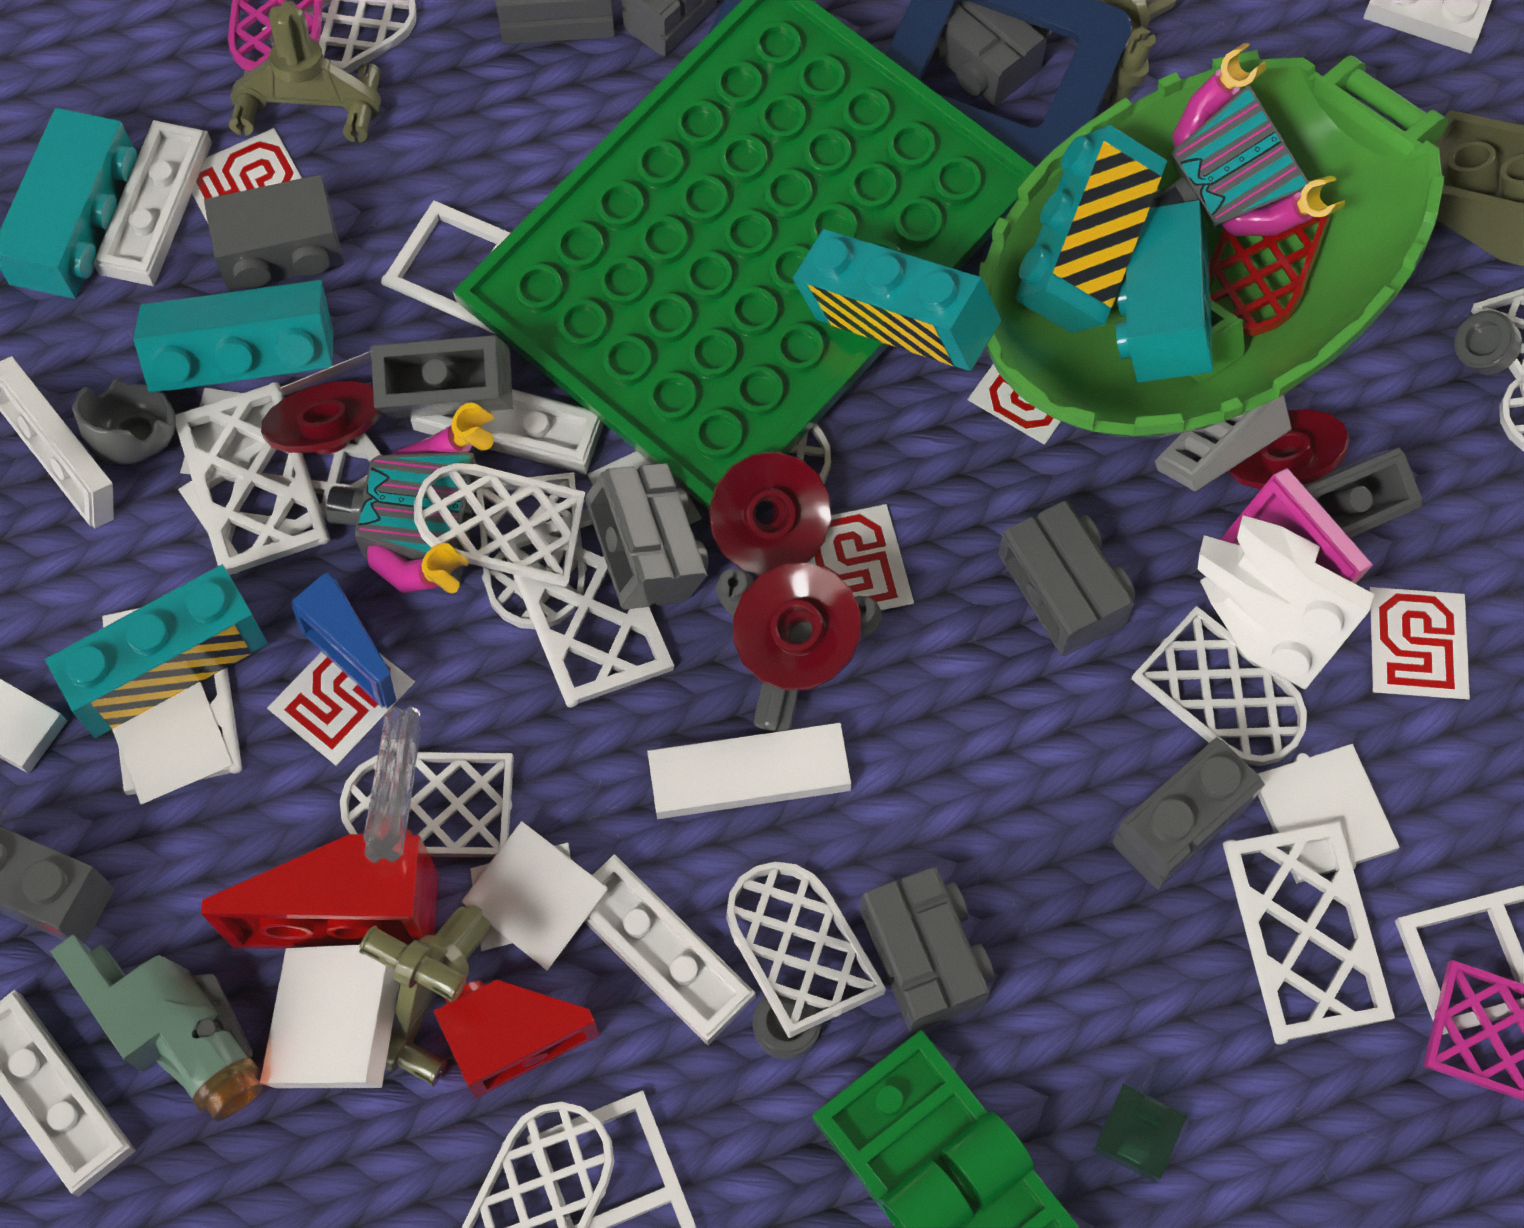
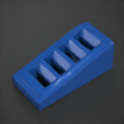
(336, 630)

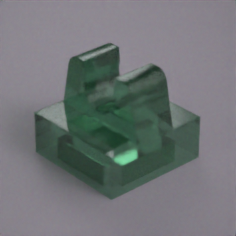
(1140, 1133)

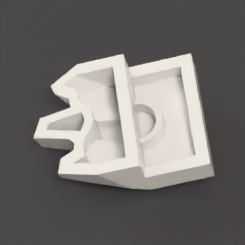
(1280, 601)

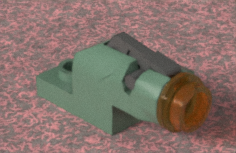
(168, 1019)

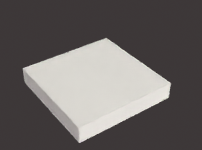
(330, 1020)

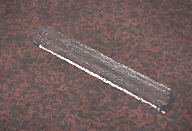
(392, 785)

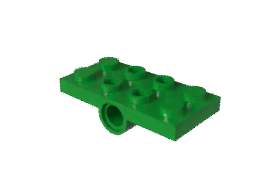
(934, 1149)

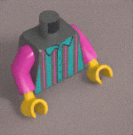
(1238, 161)
(386, 506)

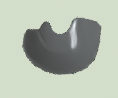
(124, 422)

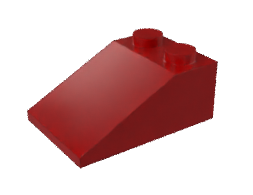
(330, 898)

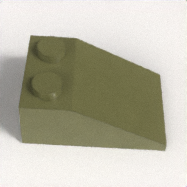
(1484, 183)

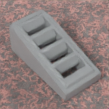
(1223, 445)

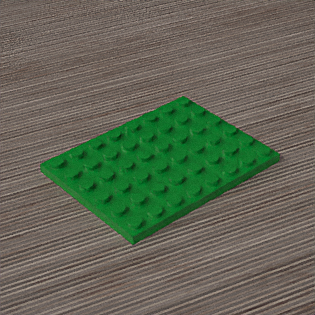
(673, 247)

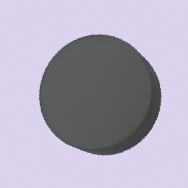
(1488, 342)
(772, 1036)

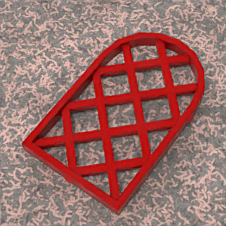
(1297, 283)

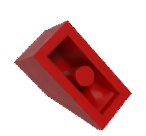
(509, 1031)

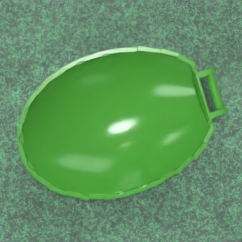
(1364, 259)

